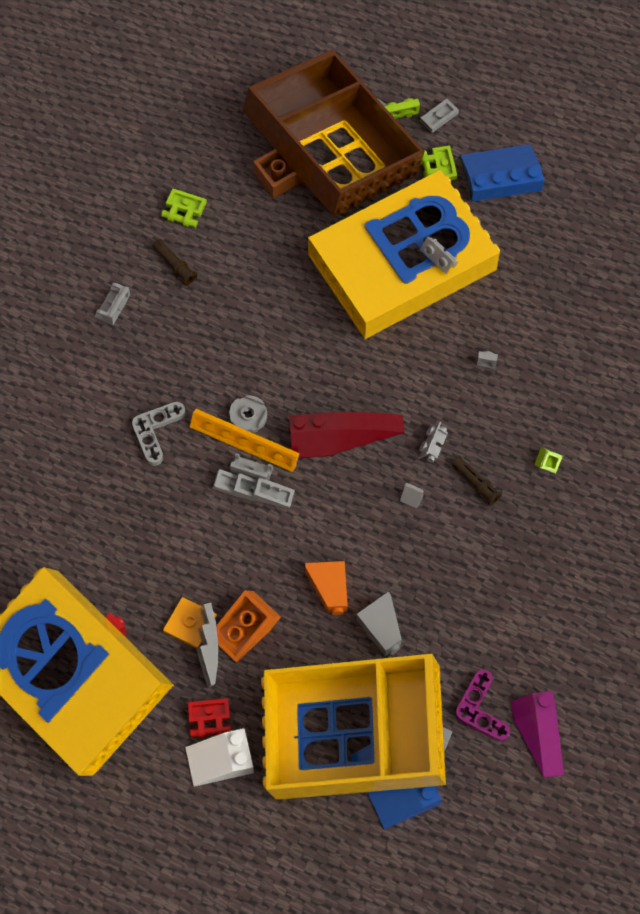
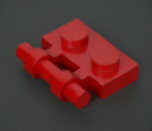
(209, 711)

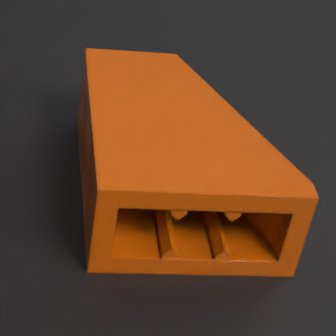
(330, 584)

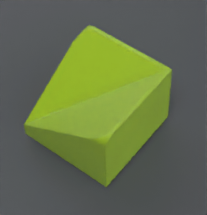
(548, 460)

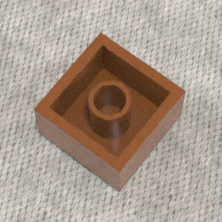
(275, 173)

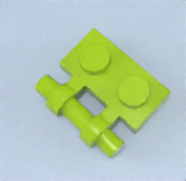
(406, 108)
(443, 161)
(186, 203)

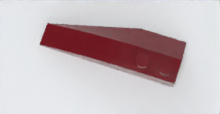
(340, 431)

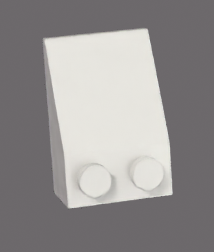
(220, 758)

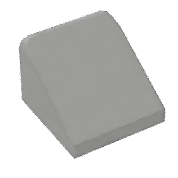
(412, 495)

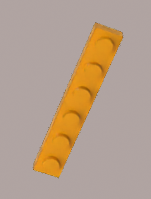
(244, 440)

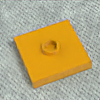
(186, 622)

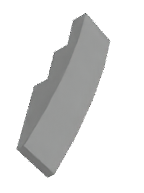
(253, 489)
(209, 651)

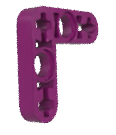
(473, 707)

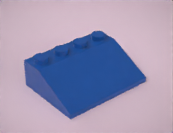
(502, 172)
(399, 804)

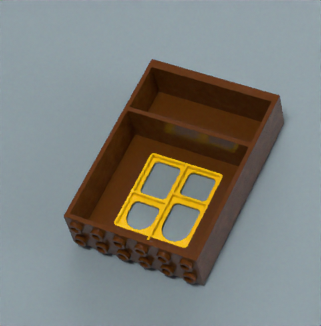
(318, 100)

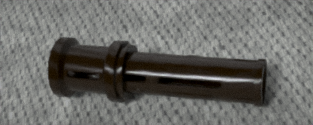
(179, 267)
(482, 486)

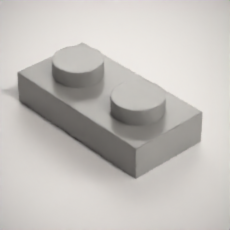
(439, 115)

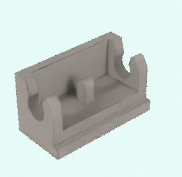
(113, 303)
(250, 468)

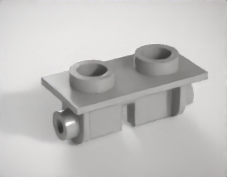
(435, 253)
(435, 435)

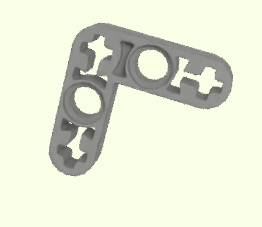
(151, 424)

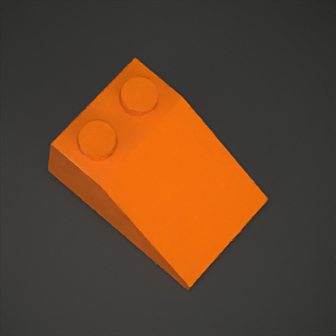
(245, 624)

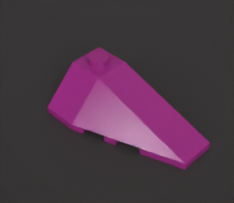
(538, 725)

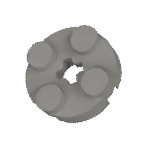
(246, 404)

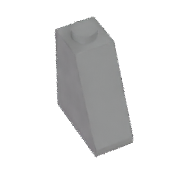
(381, 624)

